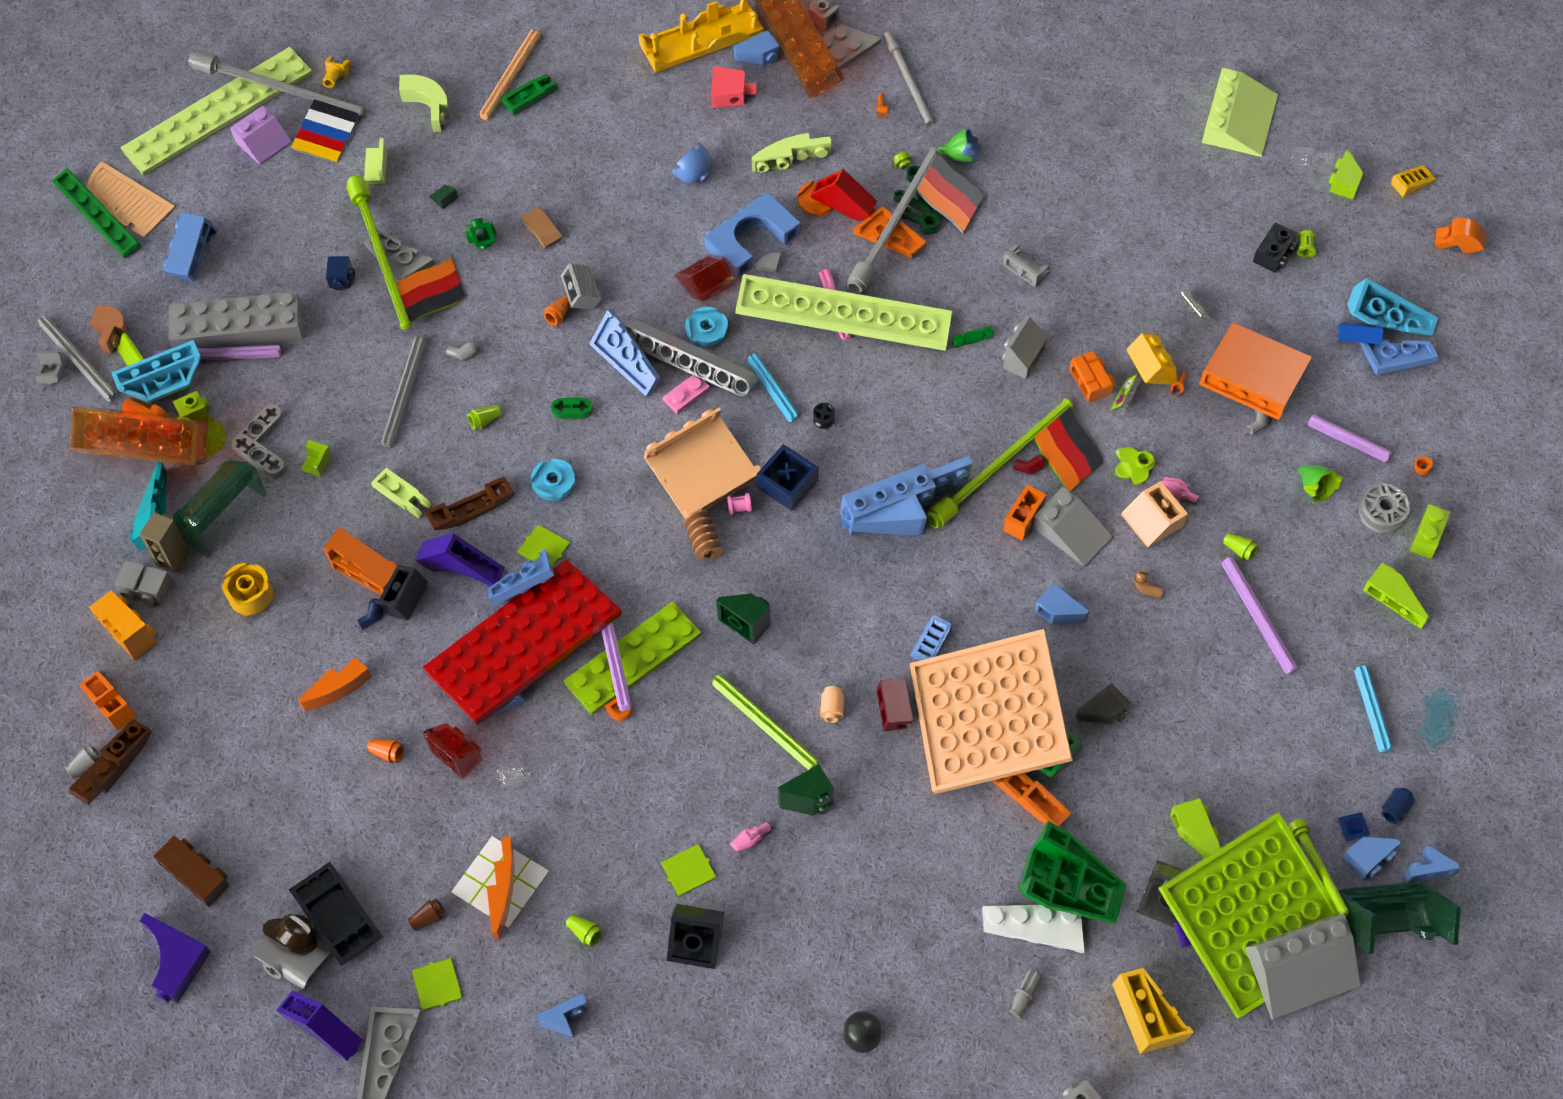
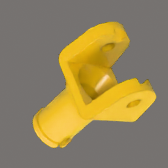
(335, 71)

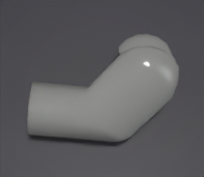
(464, 352)
(1261, 422)

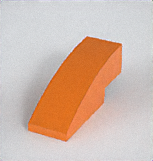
(335, 685)
(107, 700)

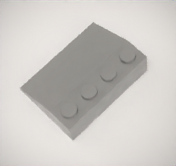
(1305, 965)

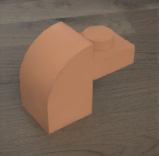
(111, 325)

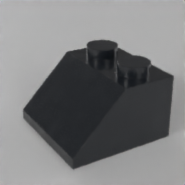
(695, 936)

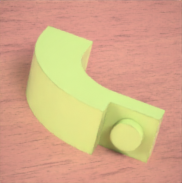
(422, 89)

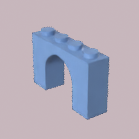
(763, 213)

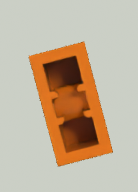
(1022, 514)

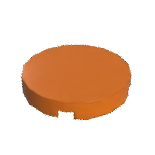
(809, 204)

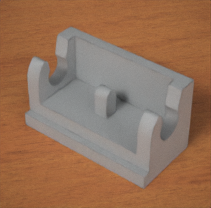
(1024, 266)

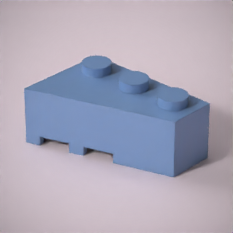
(188, 246)

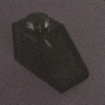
(1105, 707)

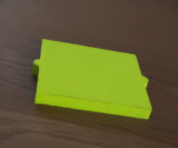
(543, 539)
(688, 870)
(436, 984)

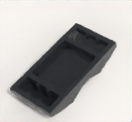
(335, 913)

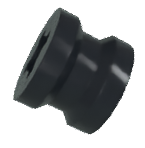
(821, 411)

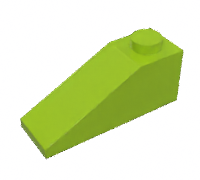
(1394, 592)

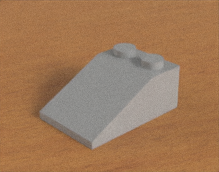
(1071, 527)

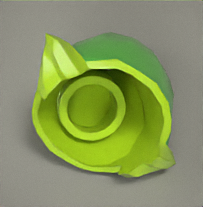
(1319, 479)

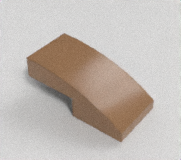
(541, 227)

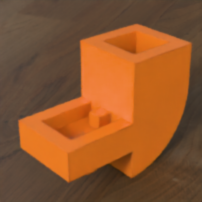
(1464, 233)

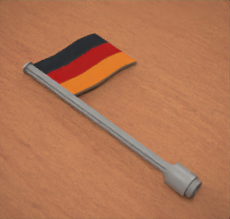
(942, 190)

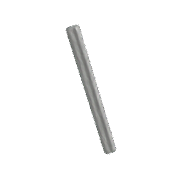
(77, 358)
(403, 392)

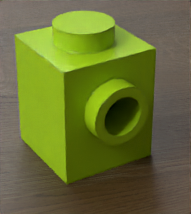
(192, 406)

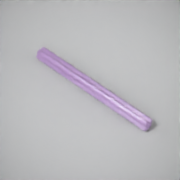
(232, 353)
(1259, 615)
(616, 668)

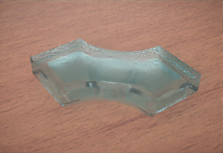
(1434, 728)

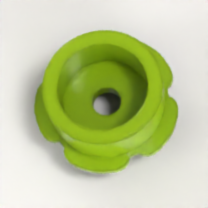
(902, 160)

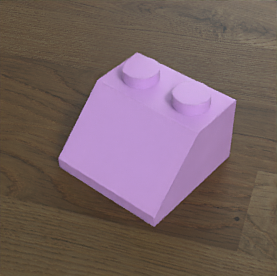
(260, 135)

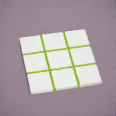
(481, 874)

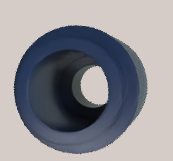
(1397, 805)

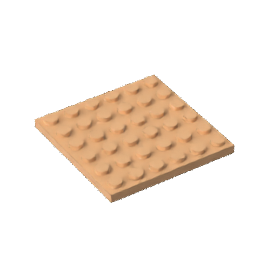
(990, 712)

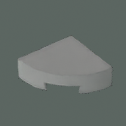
(769, 262)

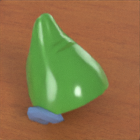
(962, 147)

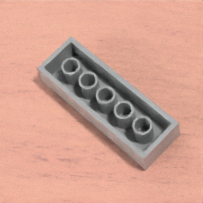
(237, 321)

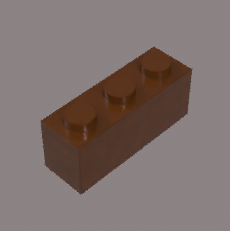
(192, 870)

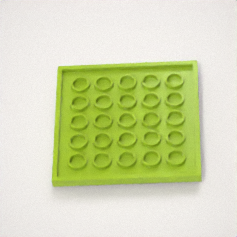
(1242, 897)

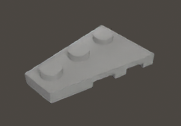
(401, 258)

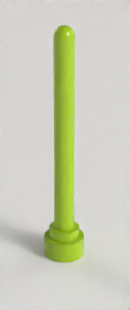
(1300, 831)

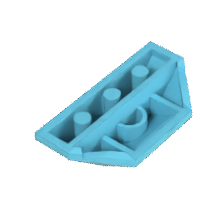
(160, 373)

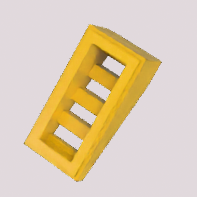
(1406, 189)

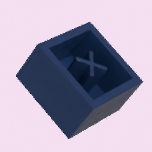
(787, 477)

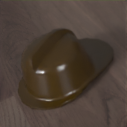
(292, 932)

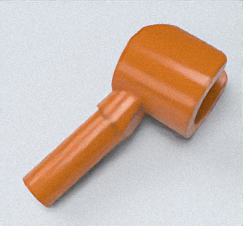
(880, 107)
(1179, 384)

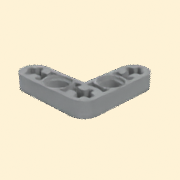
(253, 440)

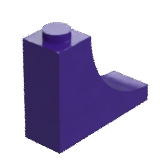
(458, 556)
(179, 959)
(320, 1024)

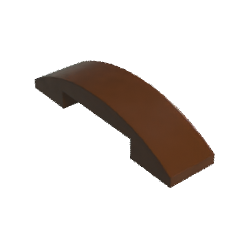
(469, 508)

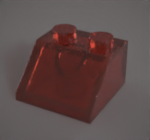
(705, 277)
(453, 749)

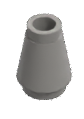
(82, 761)

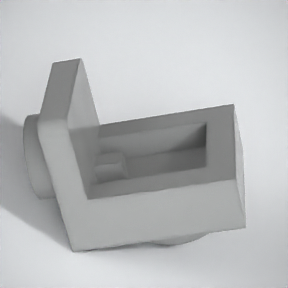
(50, 367)

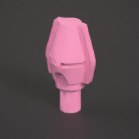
(1179, 489)
(750, 837)

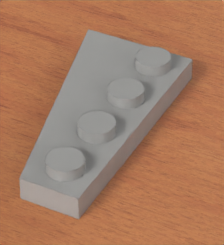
(385, 1049)

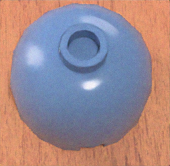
(694, 165)

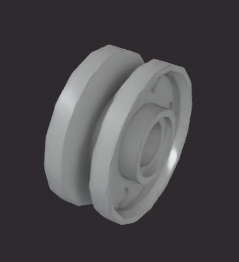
(1388, 497)

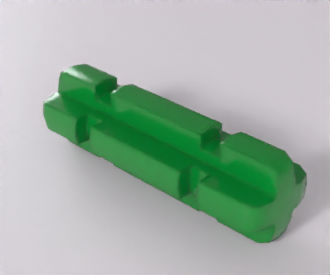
(972, 336)

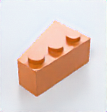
(358, 561)

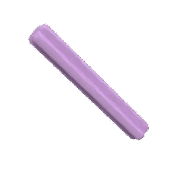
(1349, 438)

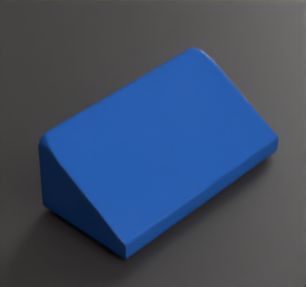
(1360, 333)

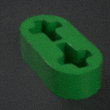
(571, 408)

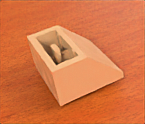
(1155, 514)

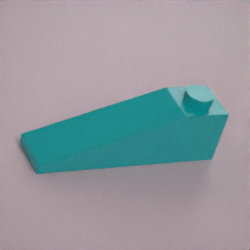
(153, 501)

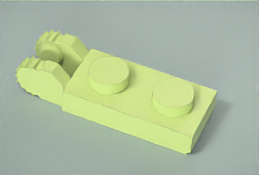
(399, 491)

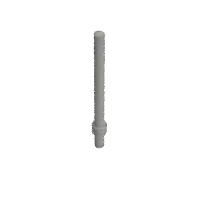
(895, 50)

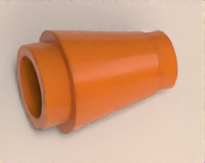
(557, 311)
(386, 749)

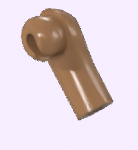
(1144, 586)

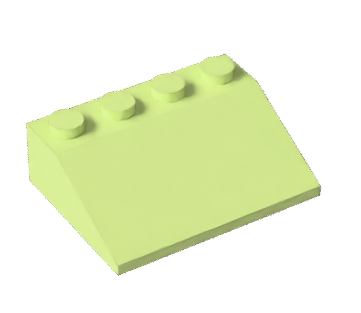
(1240, 114)

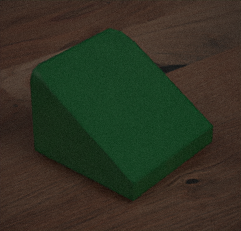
(444, 196)

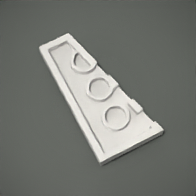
(1035, 925)

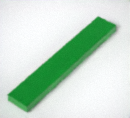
(96, 213)

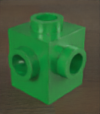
(487, 236)

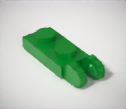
(529, 94)

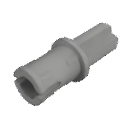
(1024, 994)

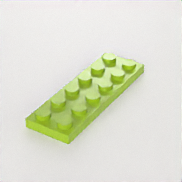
(640, 654)

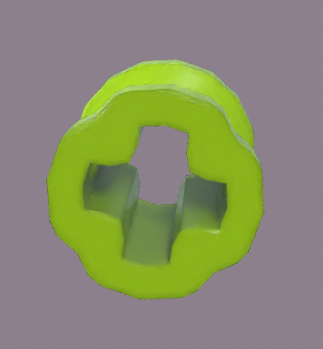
(1305, 243)

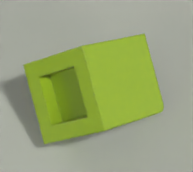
(317, 458)

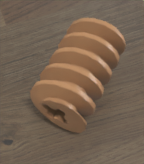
(702, 535)

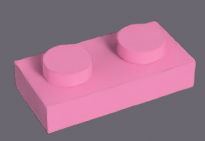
(686, 393)

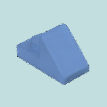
(1435, 867)
(556, 1017)

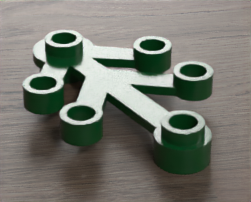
(921, 205)

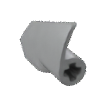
(295, 967)

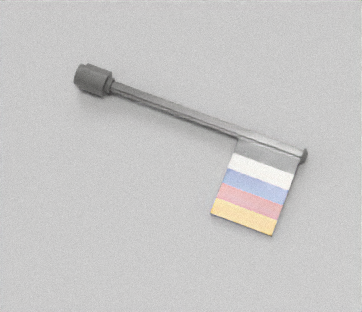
(326, 123)

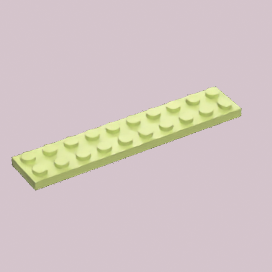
(213, 112)
(844, 312)

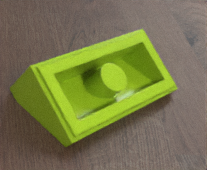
(128, 350)

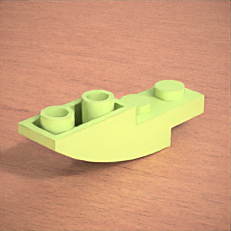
(783, 152)

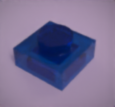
(1353, 827)

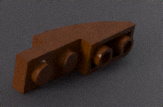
(114, 761)

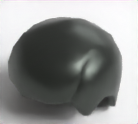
(862, 1031)

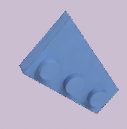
(528, 576)

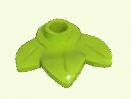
(1131, 467)

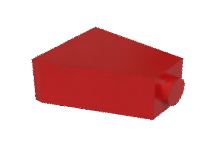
(844, 195)

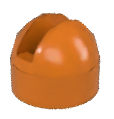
(1419, 463)

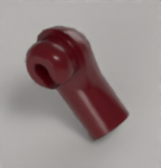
(1032, 466)

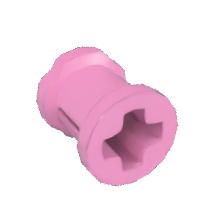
(739, 504)

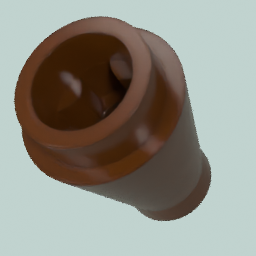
(427, 914)

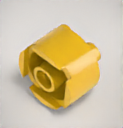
(248, 589)

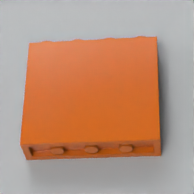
(1255, 370)

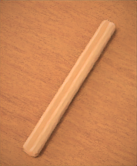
(509, 75)

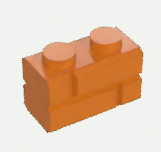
(1091, 376)

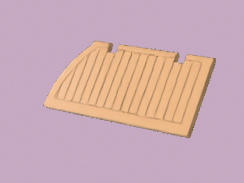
(128, 200)

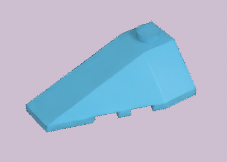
(1387, 310)

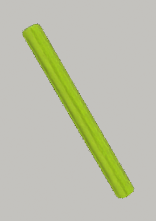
(765, 722)

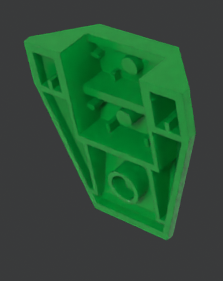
(1070, 878)

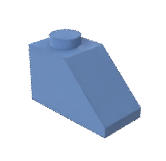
(758, 49)

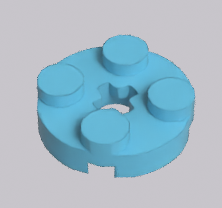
(704, 337)
(553, 491)

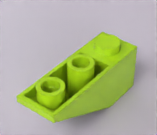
(1195, 827)

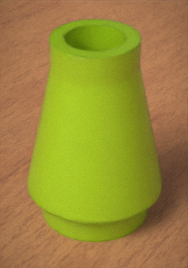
(483, 416)
(1243, 547)
(586, 931)

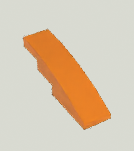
(1034, 798)
(500, 894)

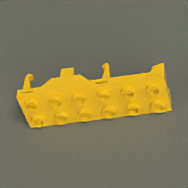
(707, 33)

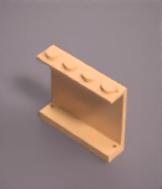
(700, 463)

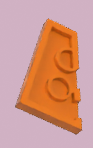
(902, 239)

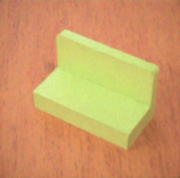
(376, 164)

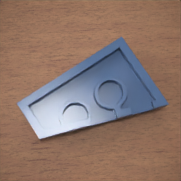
(1398, 356)

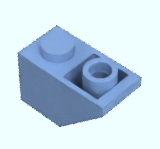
(1060, 607)
(1368, 854)

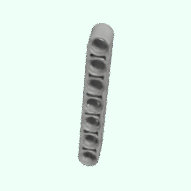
(698, 357)

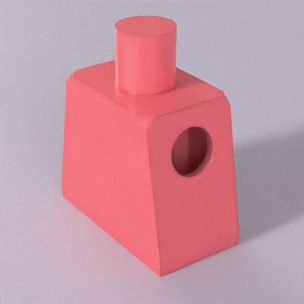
(730, 87)

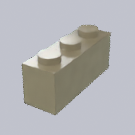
(164, 542)

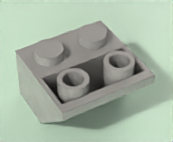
(1024, 348)

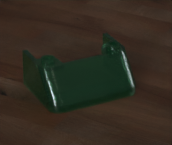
(213, 500)
(1400, 909)

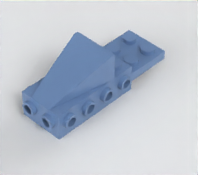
(899, 501)

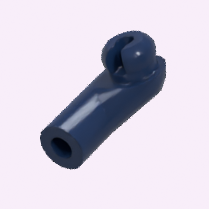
(373, 616)

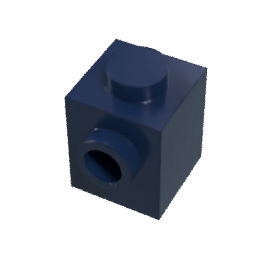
(339, 272)

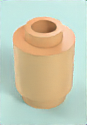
(832, 704)

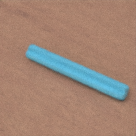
(773, 388)
(1373, 709)

